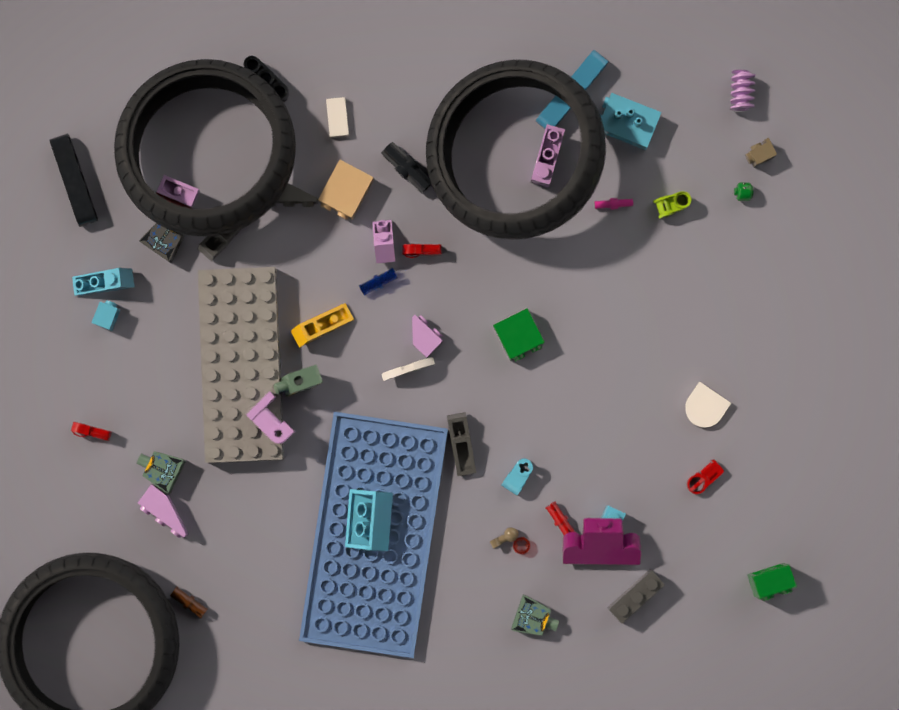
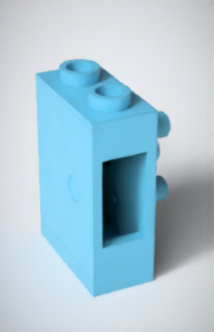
(629, 121)

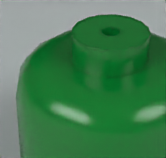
(743, 191)

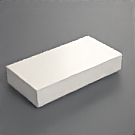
(337, 117)

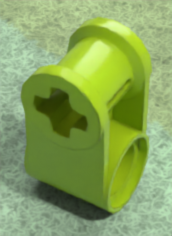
(671, 204)

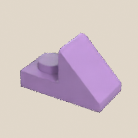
(178, 191)

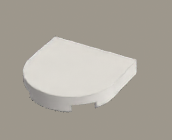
(705, 406)

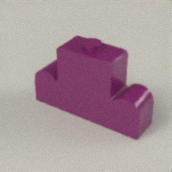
(602, 544)

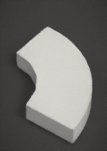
(408, 368)

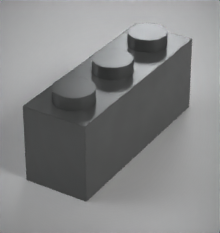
(636, 596)

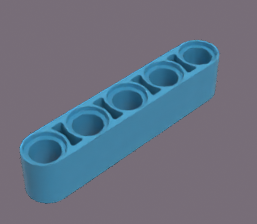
(584, 76)

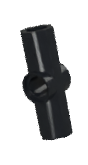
(406, 167)

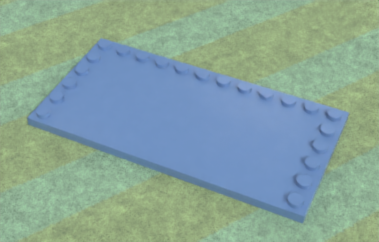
(372, 595)

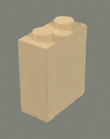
(345, 190)

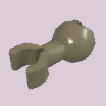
(510, 535)

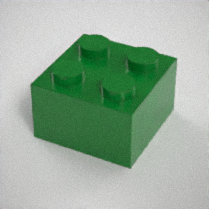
(772, 581)

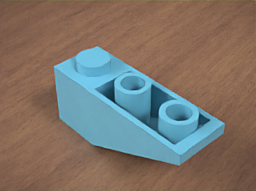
(103, 281)

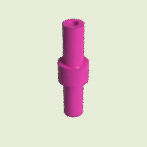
(613, 203)

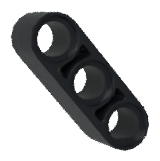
(263, 70)

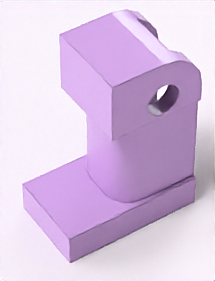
(268, 421)

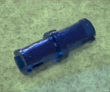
(378, 281)

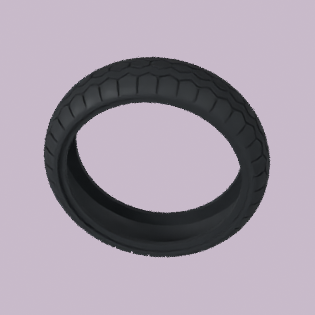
(185, 78)
(470, 92)
(138, 582)

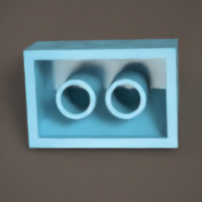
(368, 520)

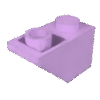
(383, 241)
(423, 337)

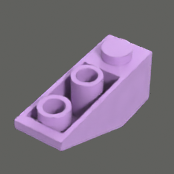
(547, 155)
(160, 505)

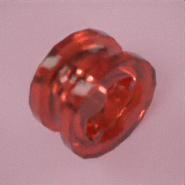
(527, 545)

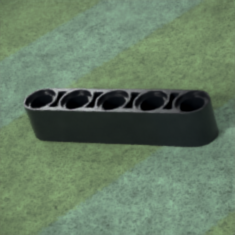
(73, 180)

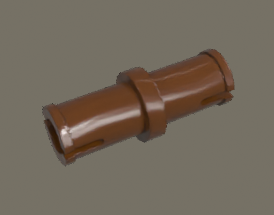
(188, 602)

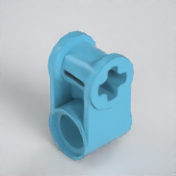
(516, 479)

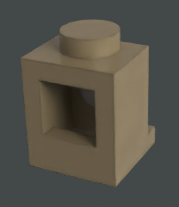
(761, 153)

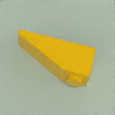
(321, 325)

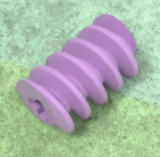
(741, 90)

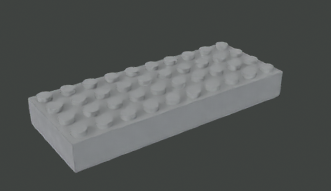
(239, 361)

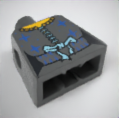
(163, 241)

